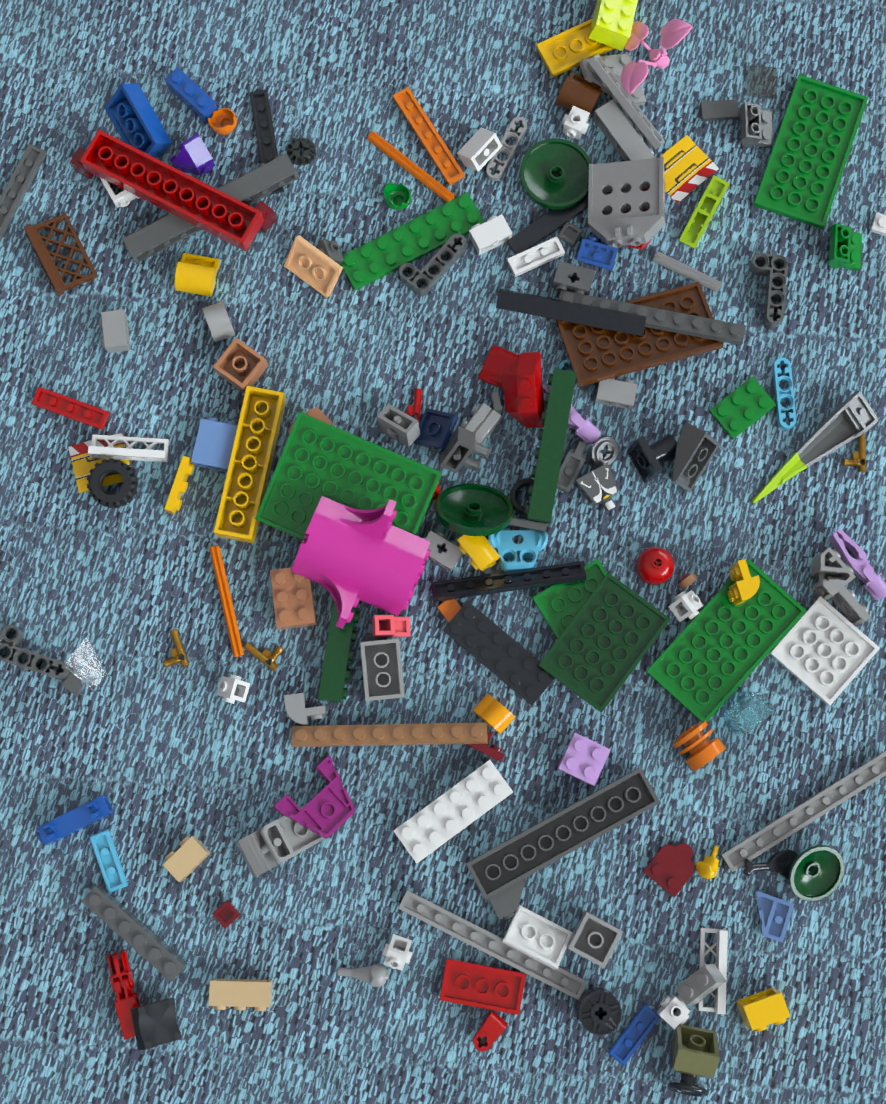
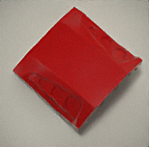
(495, 364)

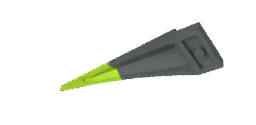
(843, 425)

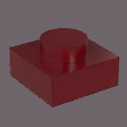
(226, 914)

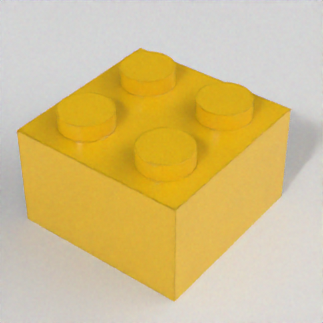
(763, 1009)

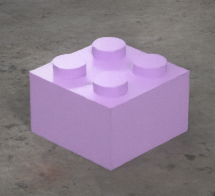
(583, 759)

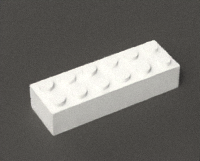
(453, 811)

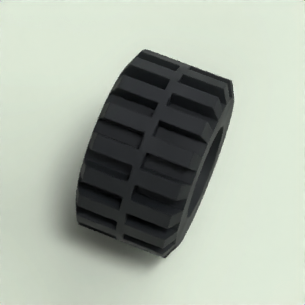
(101, 471)

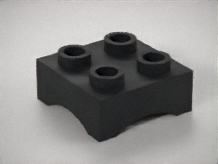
(155, 1024)

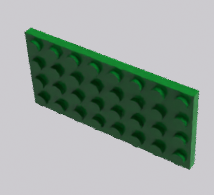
(810, 151)
(724, 645)

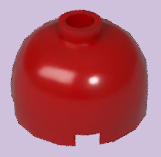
(652, 573)

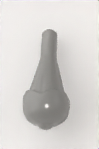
(374, 975)

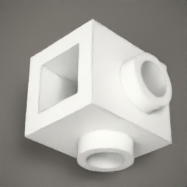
(575, 123)
(686, 605)
(233, 689)
(397, 952)
(675, 1018)

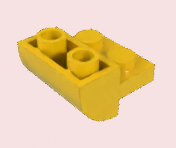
(196, 274)
(480, 551)
(744, 585)

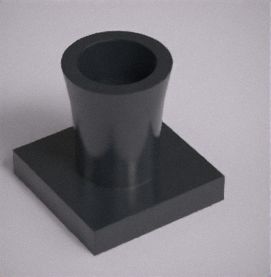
(648, 458)

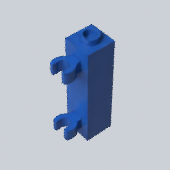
(74, 820)

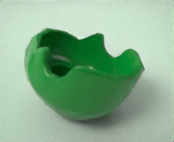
(393, 191)

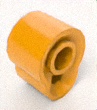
(494, 713)

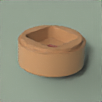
(686, 580)

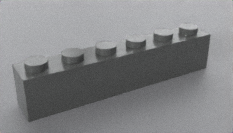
(135, 932)

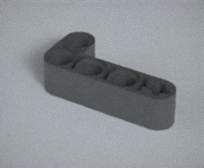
(435, 263)
(772, 291)
(33, 658)

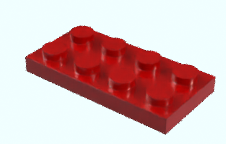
(482, 986)

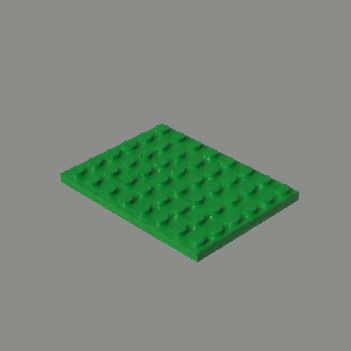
(347, 470)

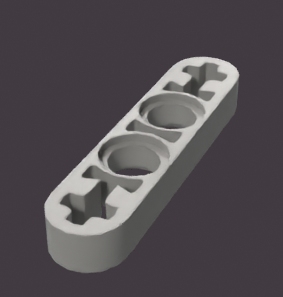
(507, 149)

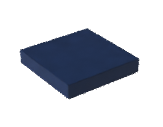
(436, 429)

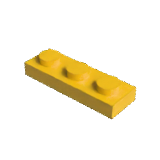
(179, 486)

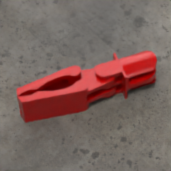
(124, 991)

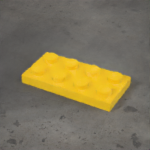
(568, 48)

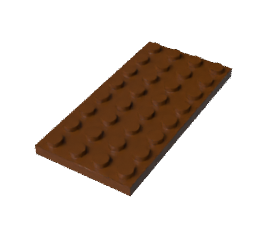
(606, 353)

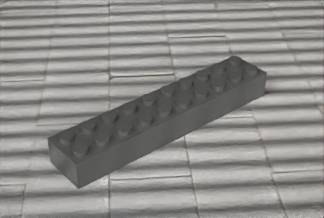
(562, 833)

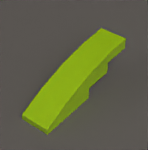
(704, 211)

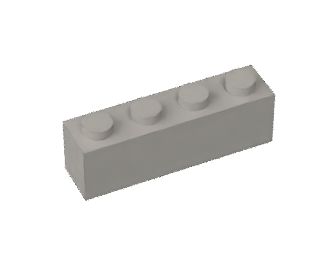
(621, 133)

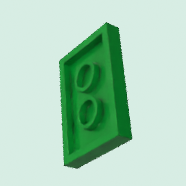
(742, 408)

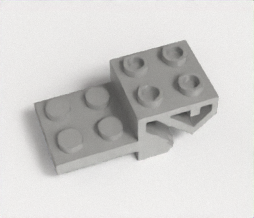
(837, 576)
(275, 844)

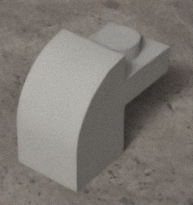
(298, 711)

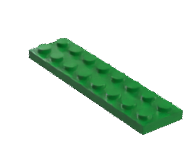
(410, 241)

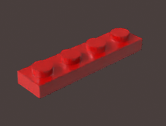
(70, 408)

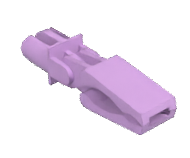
(584, 429)
(864, 571)

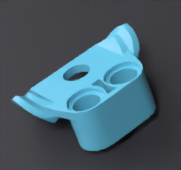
(532, 544)

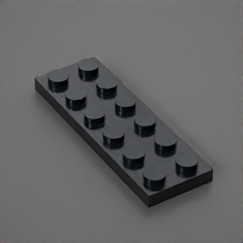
(498, 653)

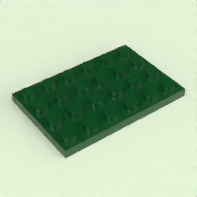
(604, 642)

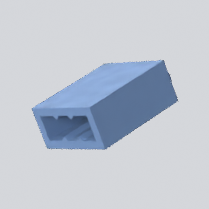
(214, 444)

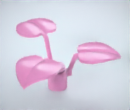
(635, 73)

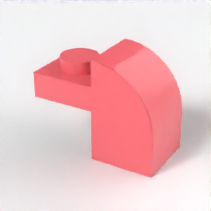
(389, 626)

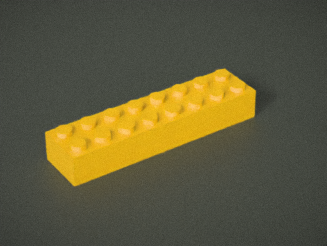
(250, 464)

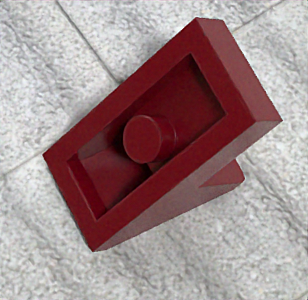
(493, 751)

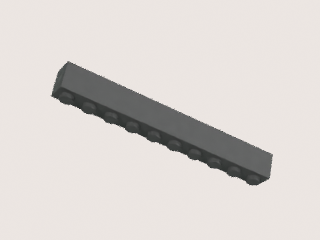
(247, 189)

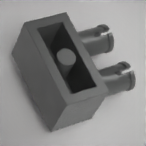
(459, 448)

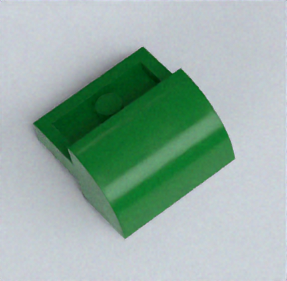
(844, 248)

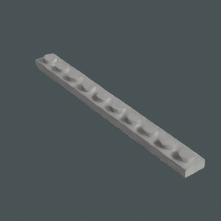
(806, 812)
(490, 944)

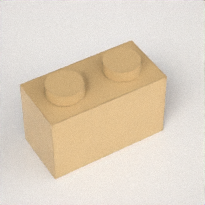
(186, 858)

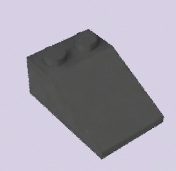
(692, 456)

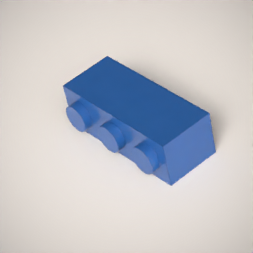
(191, 94)

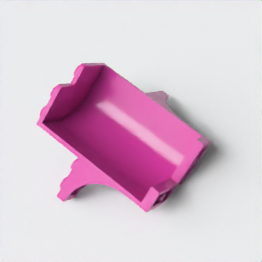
(361, 557)

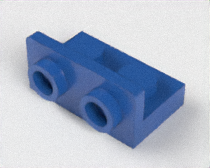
(597, 253)

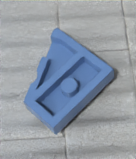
(773, 915)

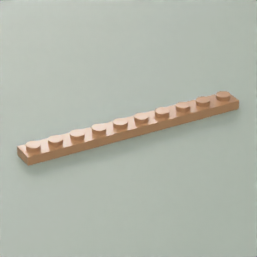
(389, 734)

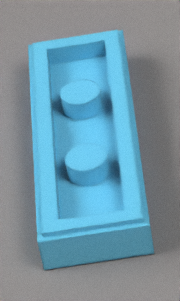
(108, 861)

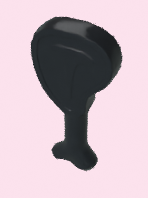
(778, 862)

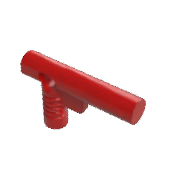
(416, 407)

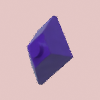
(193, 157)

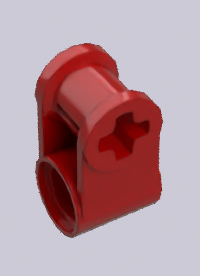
(491, 1028)

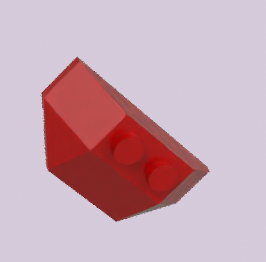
(525, 389)

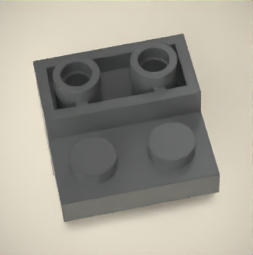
(755, 126)

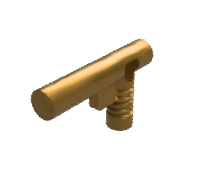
(858, 455)
(177, 651)
(265, 655)

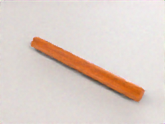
(410, 166)
(226, 601)

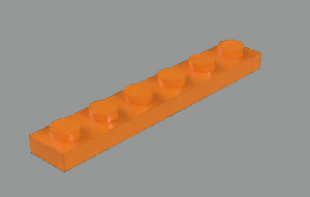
(428, 136)

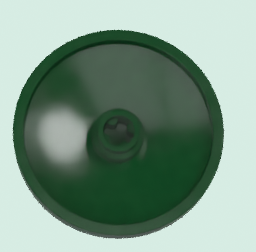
(555, 173)
(473, 509)

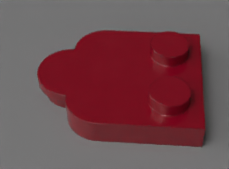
(671, 867)

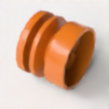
(698, 745)

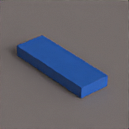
(634, 1034)

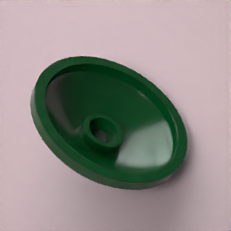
(816, 873)

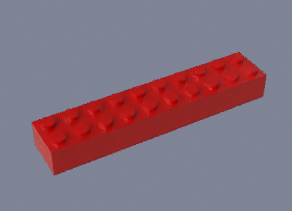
(172, 190)

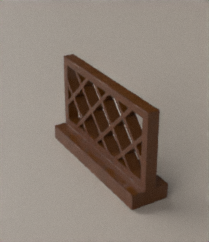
(46, 261)

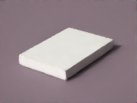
(537, 937)

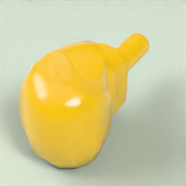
(709, 867)

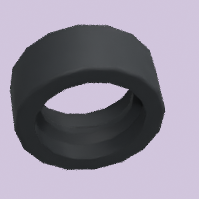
(513, 494)

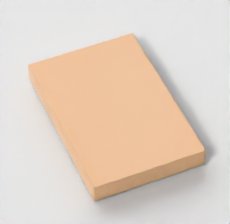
(313, 266)

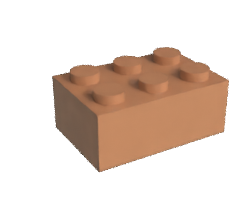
(292, 599)

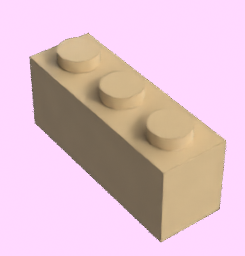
(240, 994)

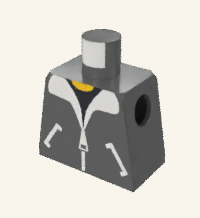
(599, 487)

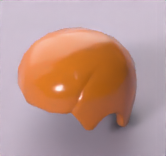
(223, 116)

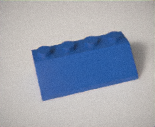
(137, 121)

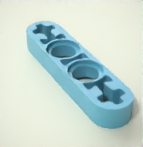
(781, 393)

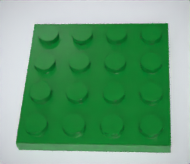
(563, 601)

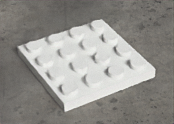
(824, 651)

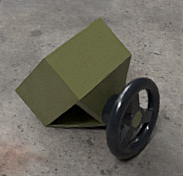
(693, 1056)

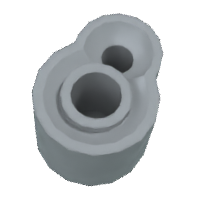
(218, 321)

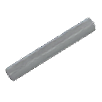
(687, 271)

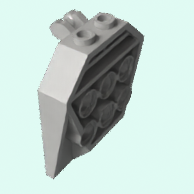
(617, 177)

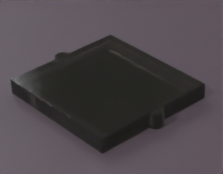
(761, 82)

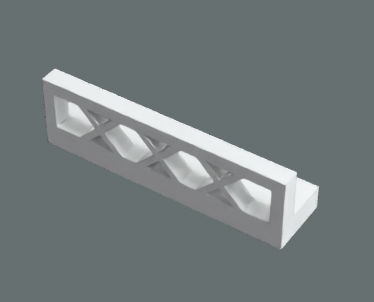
(129, 453)
(720, 962)

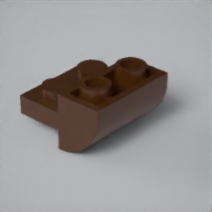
(579, 93)

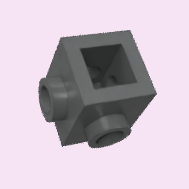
(331, 249)

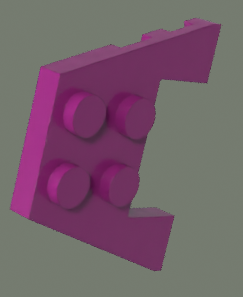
(326, 810)

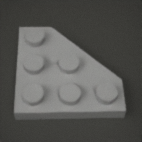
(616, 64)

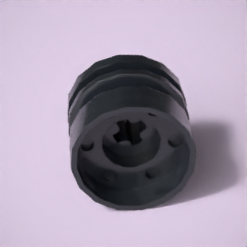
(590, 1002)

